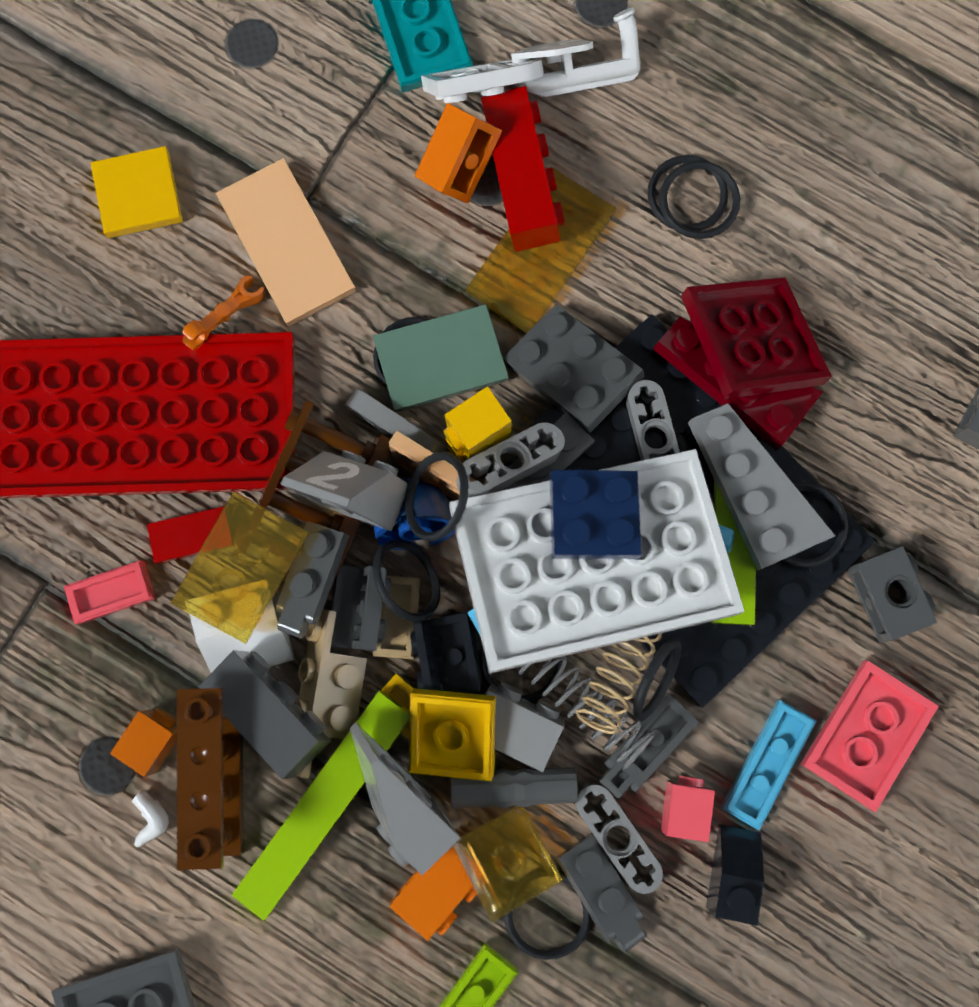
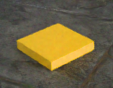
(136, 192)
(452, 734)

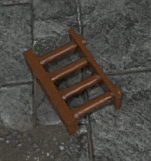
(300, 422)
(207, 782)

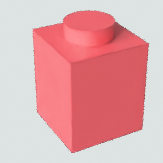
(688, 809)

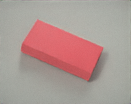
(109, 592)

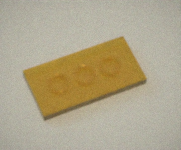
(527, 282)

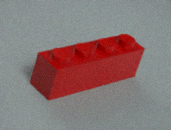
(521, 170)

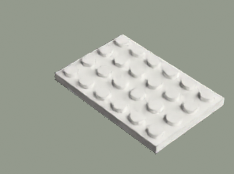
(553, 608)

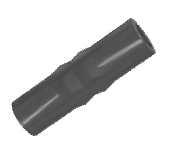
(516, 788)

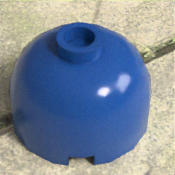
(430, 512)

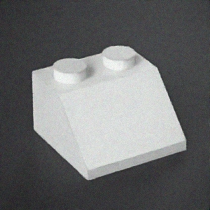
(265, 640)

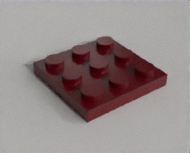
(755, 337)

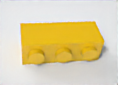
(476, 425)

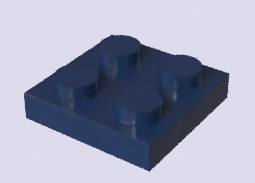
(595, 514)

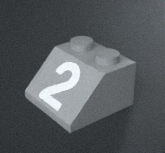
(351, 487)

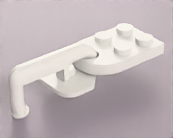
(527, 69)

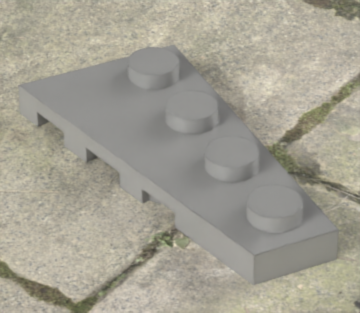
(759, 495)

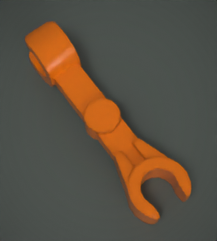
(198, 332)

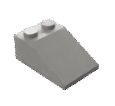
(406, 810)

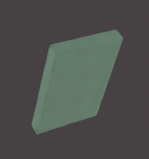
(440, 358)

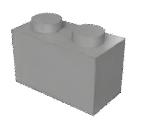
(525, 728)

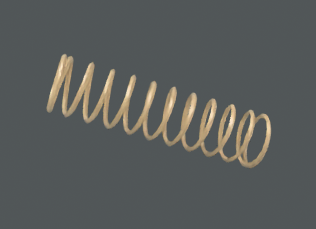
(605, 708)

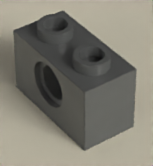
(871, 583)

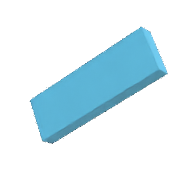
(768, 764)

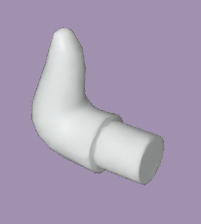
(155, 816)

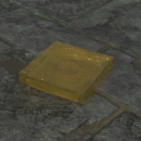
(507, 862)

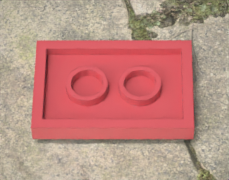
(869, 735)

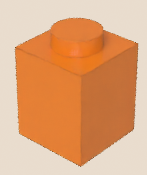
(147, 741)

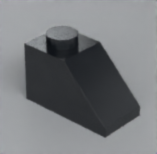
(736, 875)

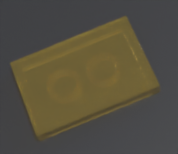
(240, 567)

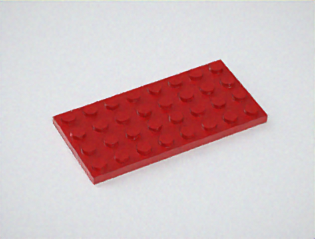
(143, 414)

